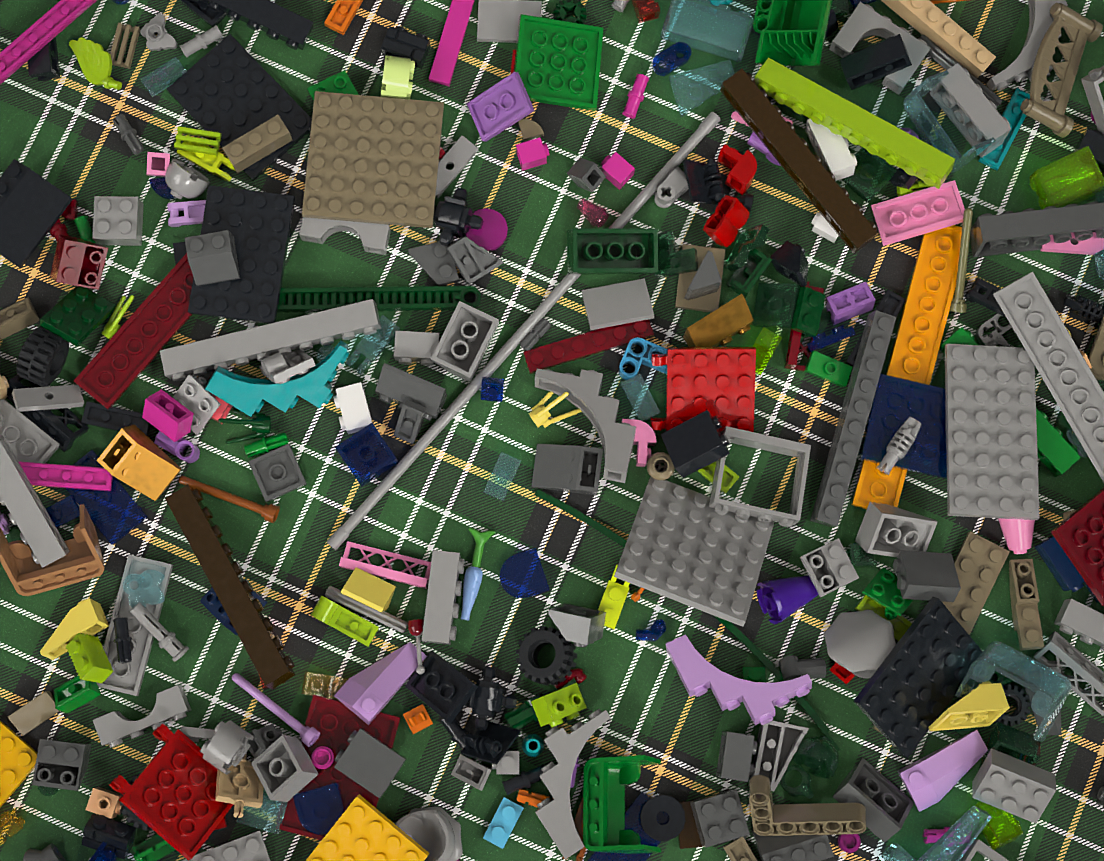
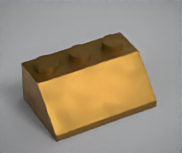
(720, 325)

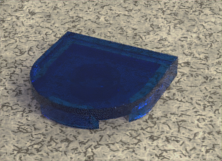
(523, 575)
(319, 808)

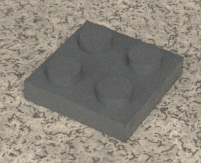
(277, 473)

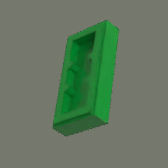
(828, 369)

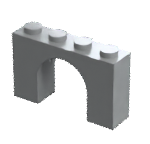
(866, 23)

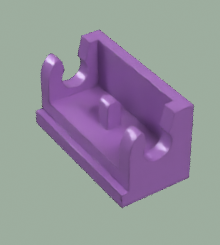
(850, 303)

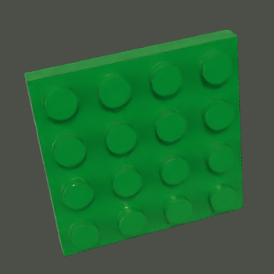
(559, 61)

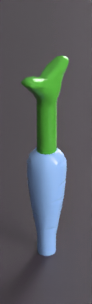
(474, 574)

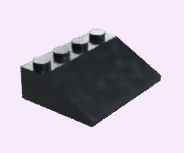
(26, 211)

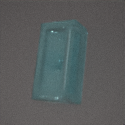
(163, 76)

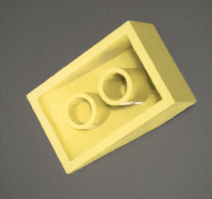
(974, 710)

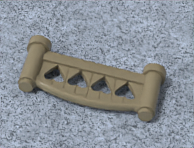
(1079, 31)

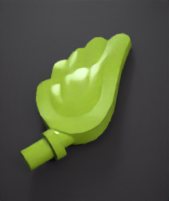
(95, 63)

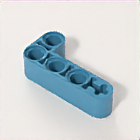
(643, 358)

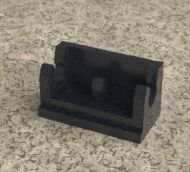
(45, 63)

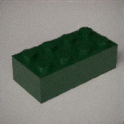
(612, 251)

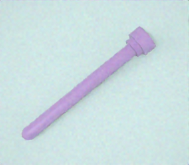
(308, 734)

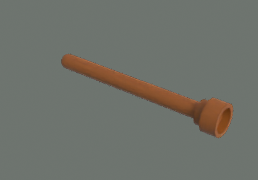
(269, 512)

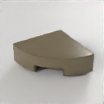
(530, 129)

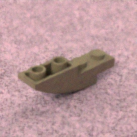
(1024, 604)

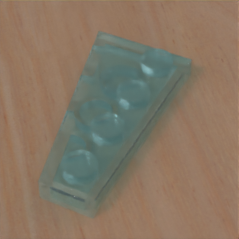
(959, 837)

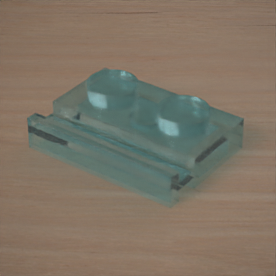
(264, 818)

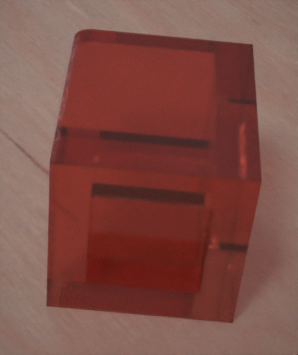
(646, 10)

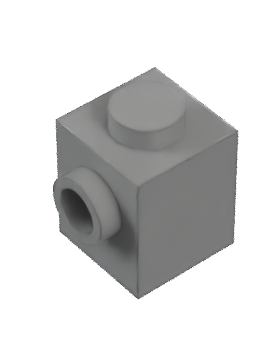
(508, 764)

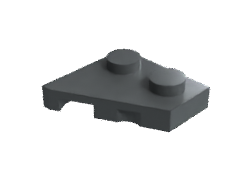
(436, 263)

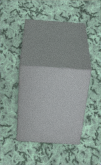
(471, 772)

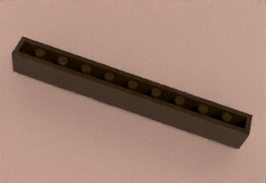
(798, 160)
(230, 587)

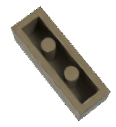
(257, 143)

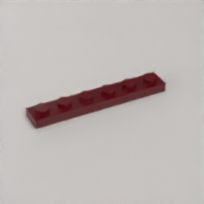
(586, 345)

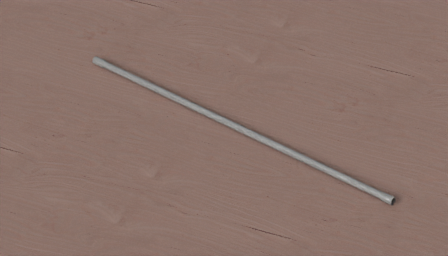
(343, 532)

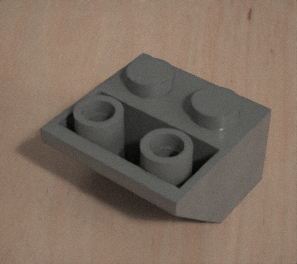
(61, 764)

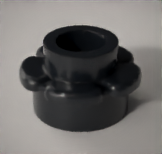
(747, 200)

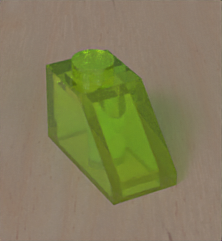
(1001, 828)

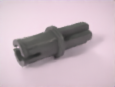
(128, 134)

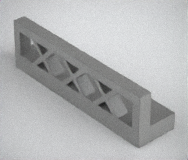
(1079, 664)

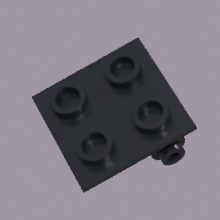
(702, 181)
(489, 744)

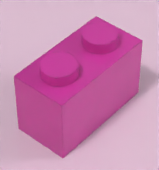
(167, 415)

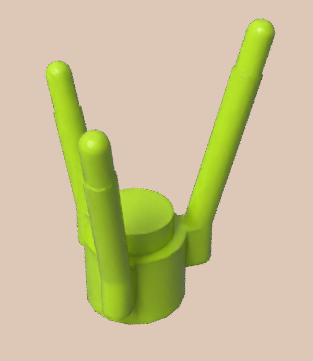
(112, 325)

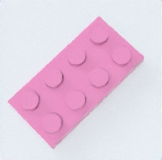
(918, 213)

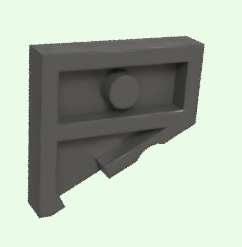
(472, 259)

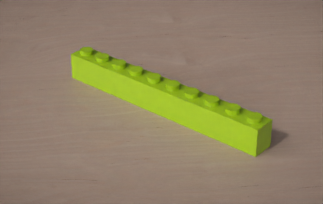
(854, 123)

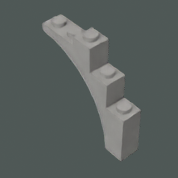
(1022, 67)
(584, 393)
(557, 813)

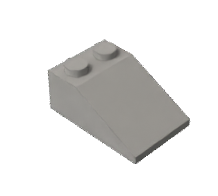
(892, 529)

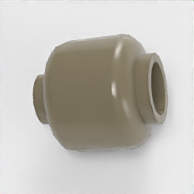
(668, 468)

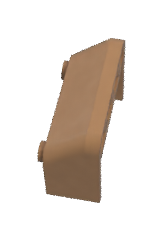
(80, 564)

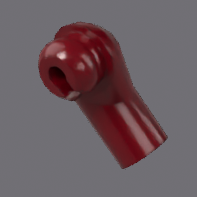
(577, 674)

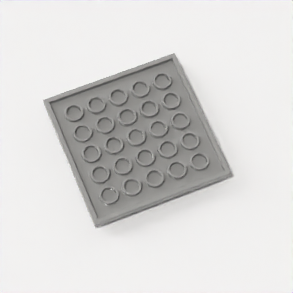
(694, 552)

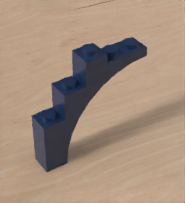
(1061, 566)

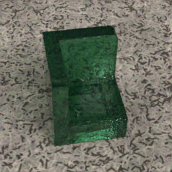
(859, 556)

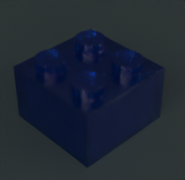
(366, 454)

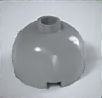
(184, 180)

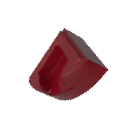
(71, 211)

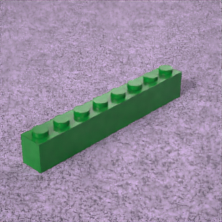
(1051, 446)

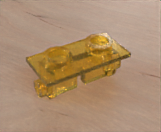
(10, 824)

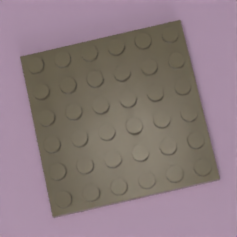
(373, 159)

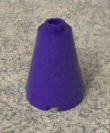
(785, 596)

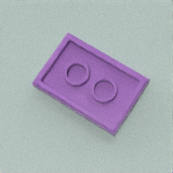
(500, 106)

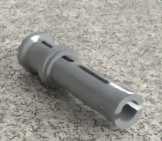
(166, 639)

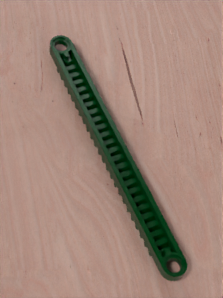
(386, 298)

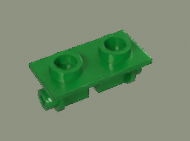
(152, 849)

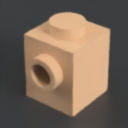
(104, 803)

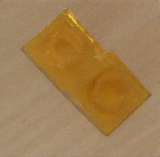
(322, 685)

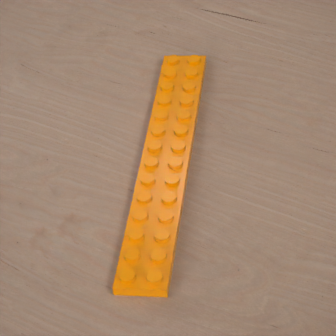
(916, 344)

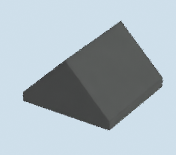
(705, 280)

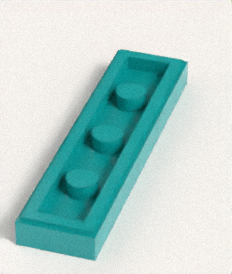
(1015, 118)

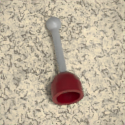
(416, 629)

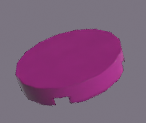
(493, 231)

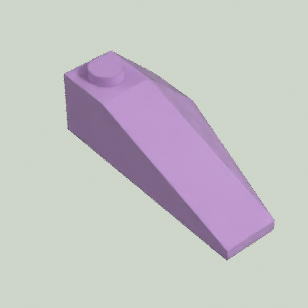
(377, 684)

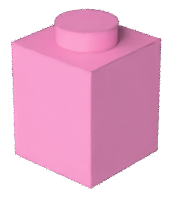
(157, 164)

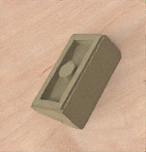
(17, 317)
(34, 713)

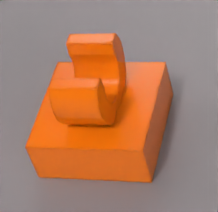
(418, 719)

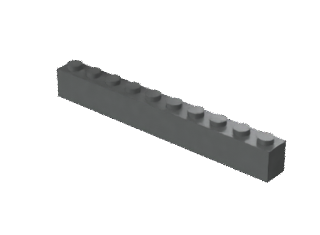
(853, 419)

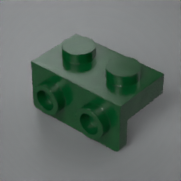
(808, 312)

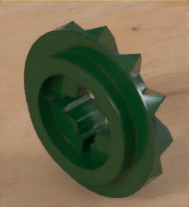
(580, 11)

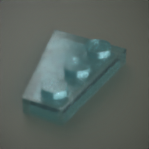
(697, 85)

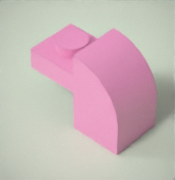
(643, 437)

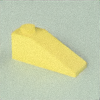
(84, 618)

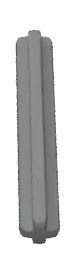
(382, 617)

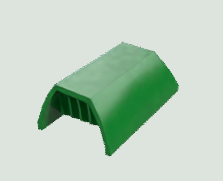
(791, 31)

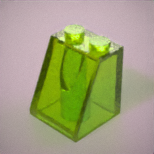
(1068, 180)

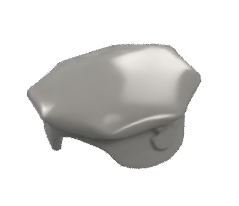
(860, 641)
(434, 832)

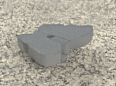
(163, 39)

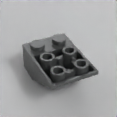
(567, 468)

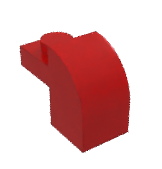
(741, 166)

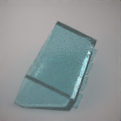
(708, 27)

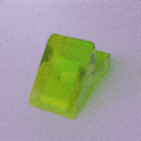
(765, 346)

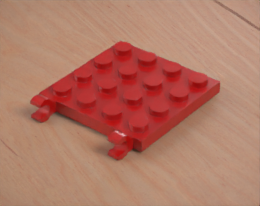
(711, 381)
(176, 793)

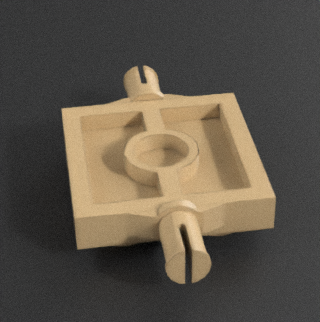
(240, 787)

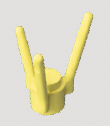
(540, 413)

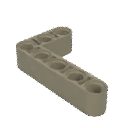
(801, 818)

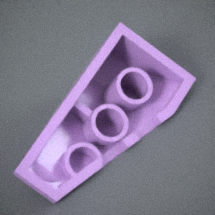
(940, 771)

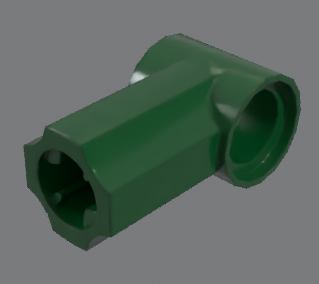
(522, 715)

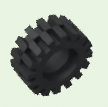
(1021, 706)

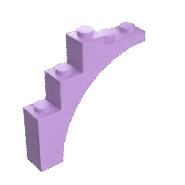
(728, 690)

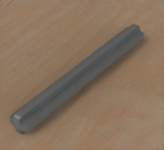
(947, 62)

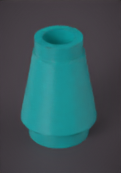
(525, 745)

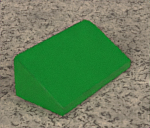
(75, 694)

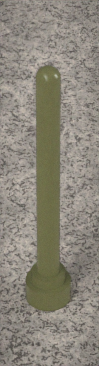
(958, 303)

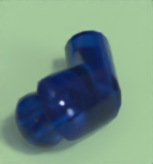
(653, 632)

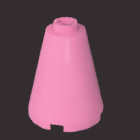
(1017, 534)

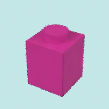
(532, 153)
(617, 170)

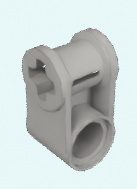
(674, 186)

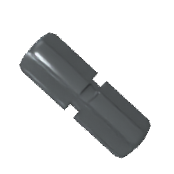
(538, 331)

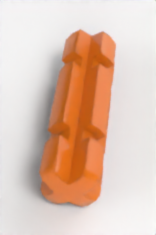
(533, 798)

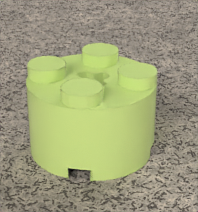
(396, 77)

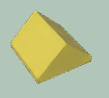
(369, 590)

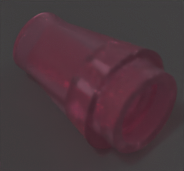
(593, 213)

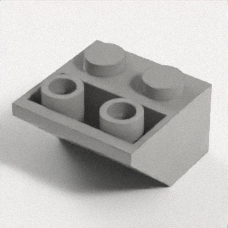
(829, 567)

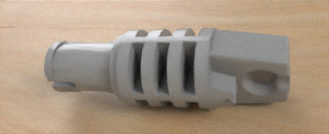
(900, 444)

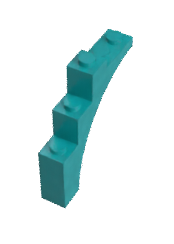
(248, 392)

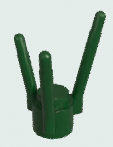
(259, 422)

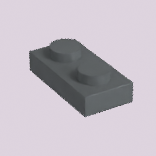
(409, 421)

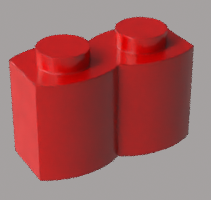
(726, 221)

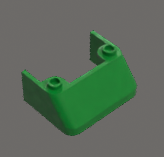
(605, 804)

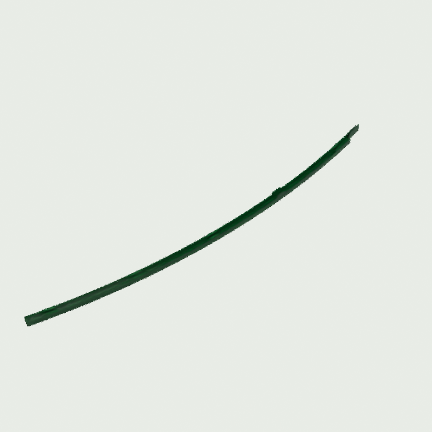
(734, 630)

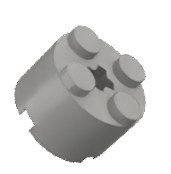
(226, 746)

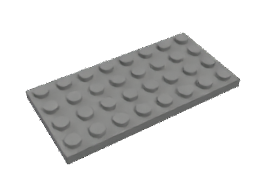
(991, 432)

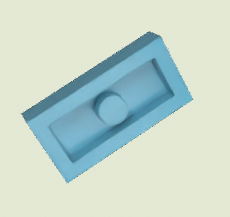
(503, 822)

